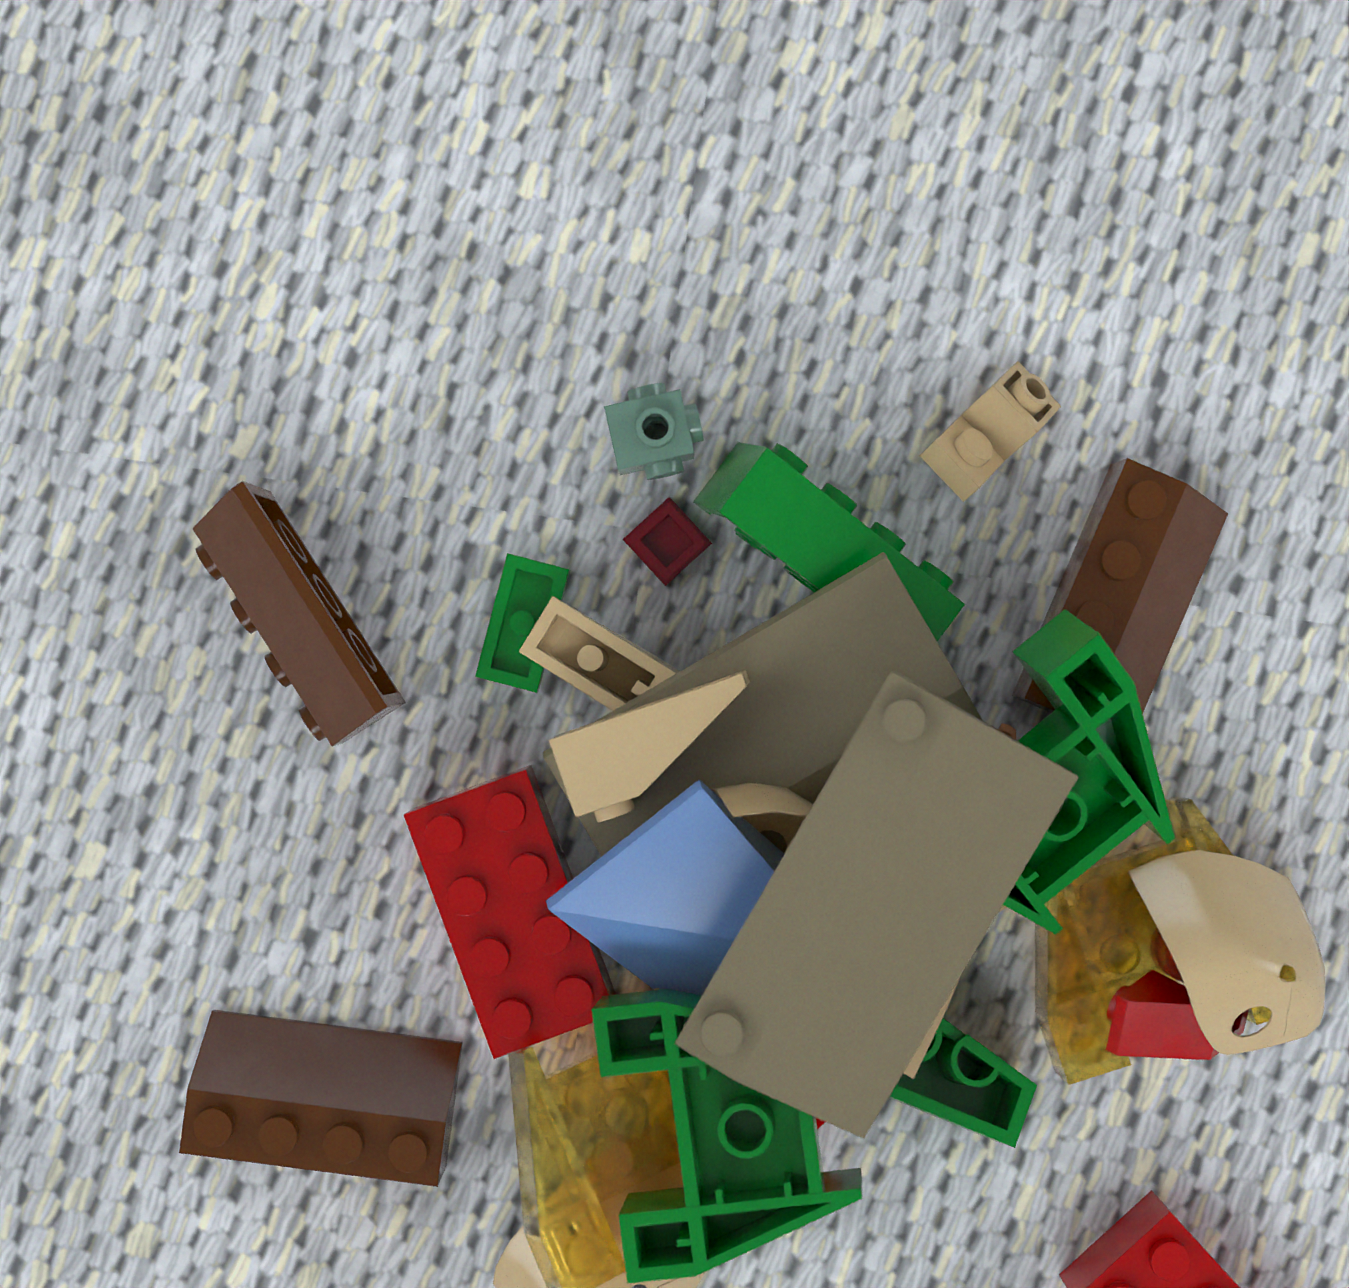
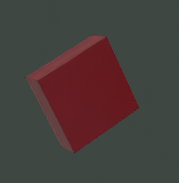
(667, 541)

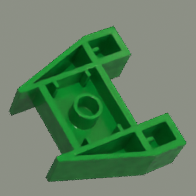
(1101, 740)
(743, 1156)

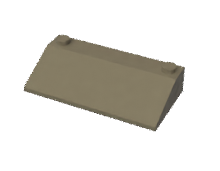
(806, 694)
(876, 907)

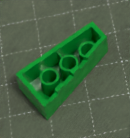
(815, 528)

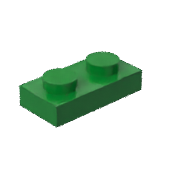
(519, 602)

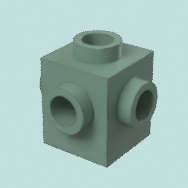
(650, 406)

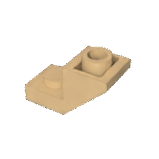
(991, 430)

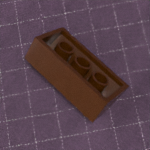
(1135, 570)
(295, 613)
(322, 1098)

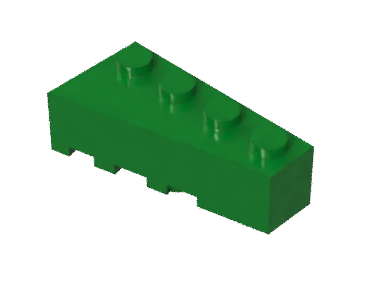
(968, 1087)

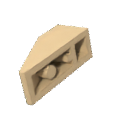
(592, 656)
(626, 752)

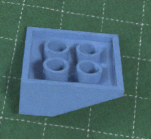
(672, 891)

